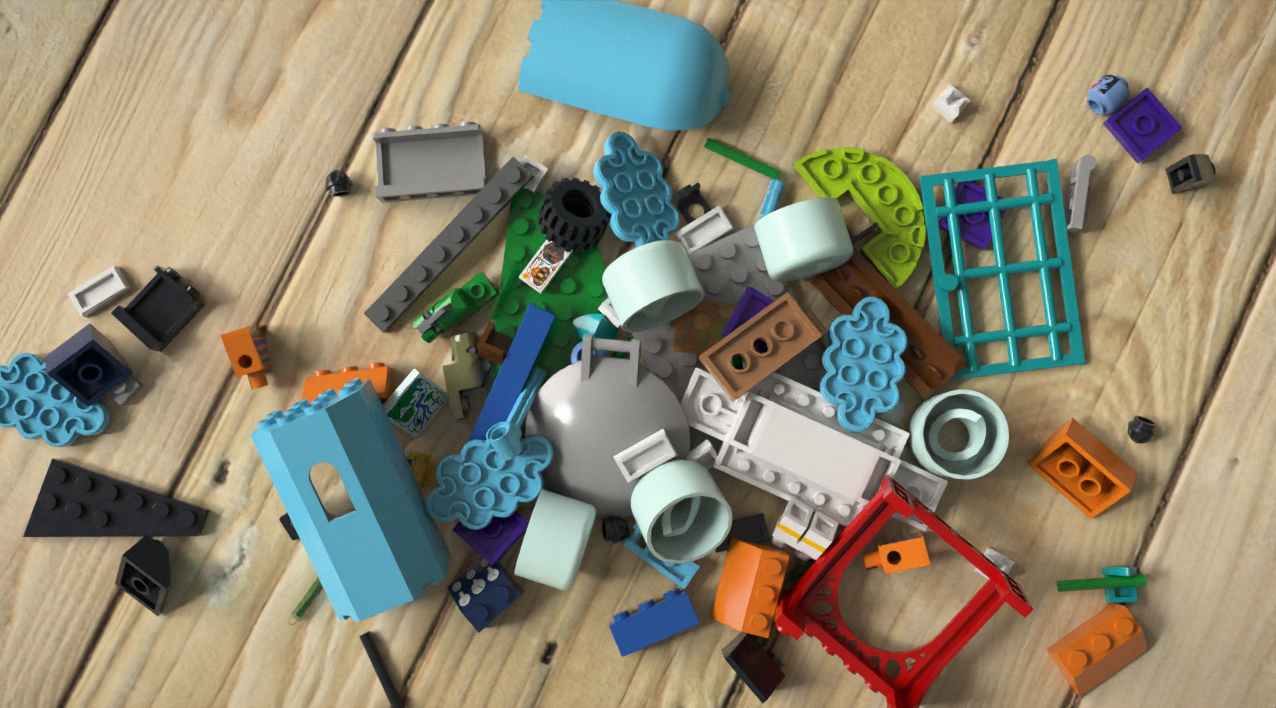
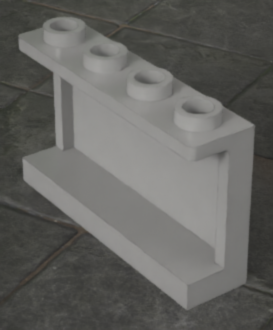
(430, 162)

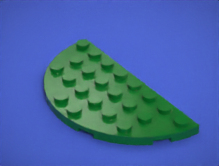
(570, 294)

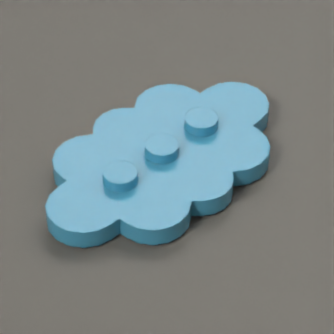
(635, 192)
(863, 364)
(44, 407)
(484, 485)

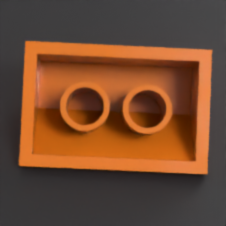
(323, 380)
(1083, 469)
(750, 586)
(1098, 648)

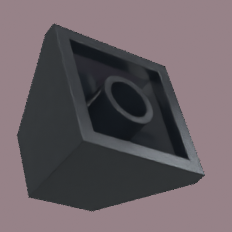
(146, 573)

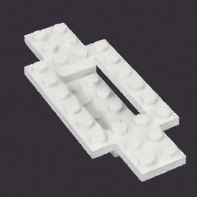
(794, 447)

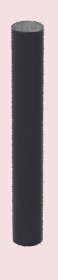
(381, 670)

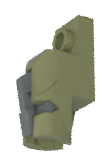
(465, 374)

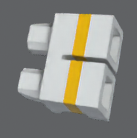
(807, 538)

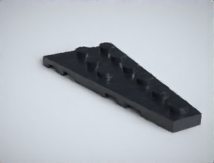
(97, 505)

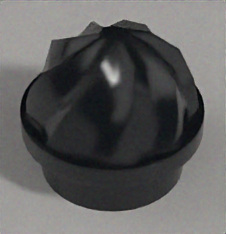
(338, 184)
(1141, 429)
(614, 529)

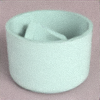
(804, 239)
(652, 285)
(986, 430)
(686, 529)
(555, 540)

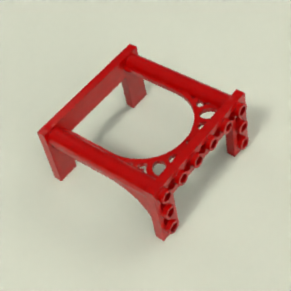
(907, 690)

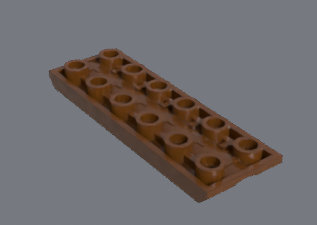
(927, 356)

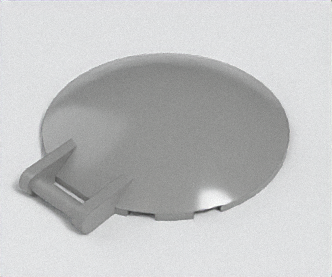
(597, 413)

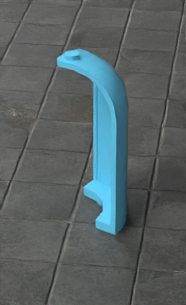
(626, 63)

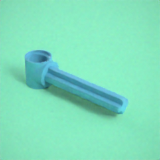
(506, 435)

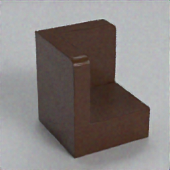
(494, 345)

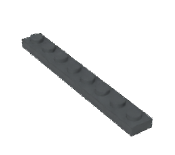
(449, 244)

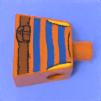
(247, 344)
(911, 554)

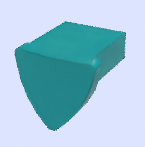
(595, 325)
(1124, 594)

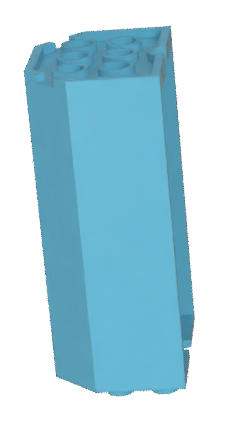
(390, 542)

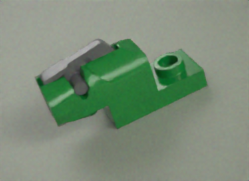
(455, 307)

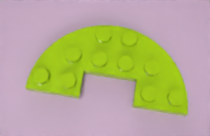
(882, 195)

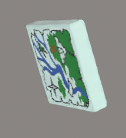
(415, 403)

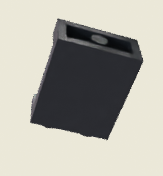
(160, 309)

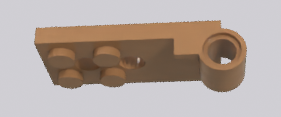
(784, 331)

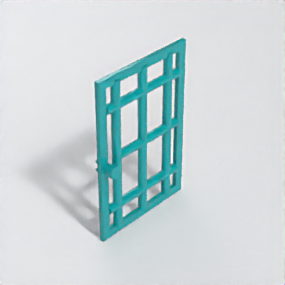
(945, 283)

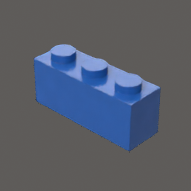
(653, 621)

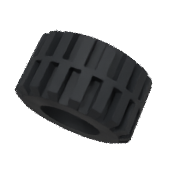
(568, 230)

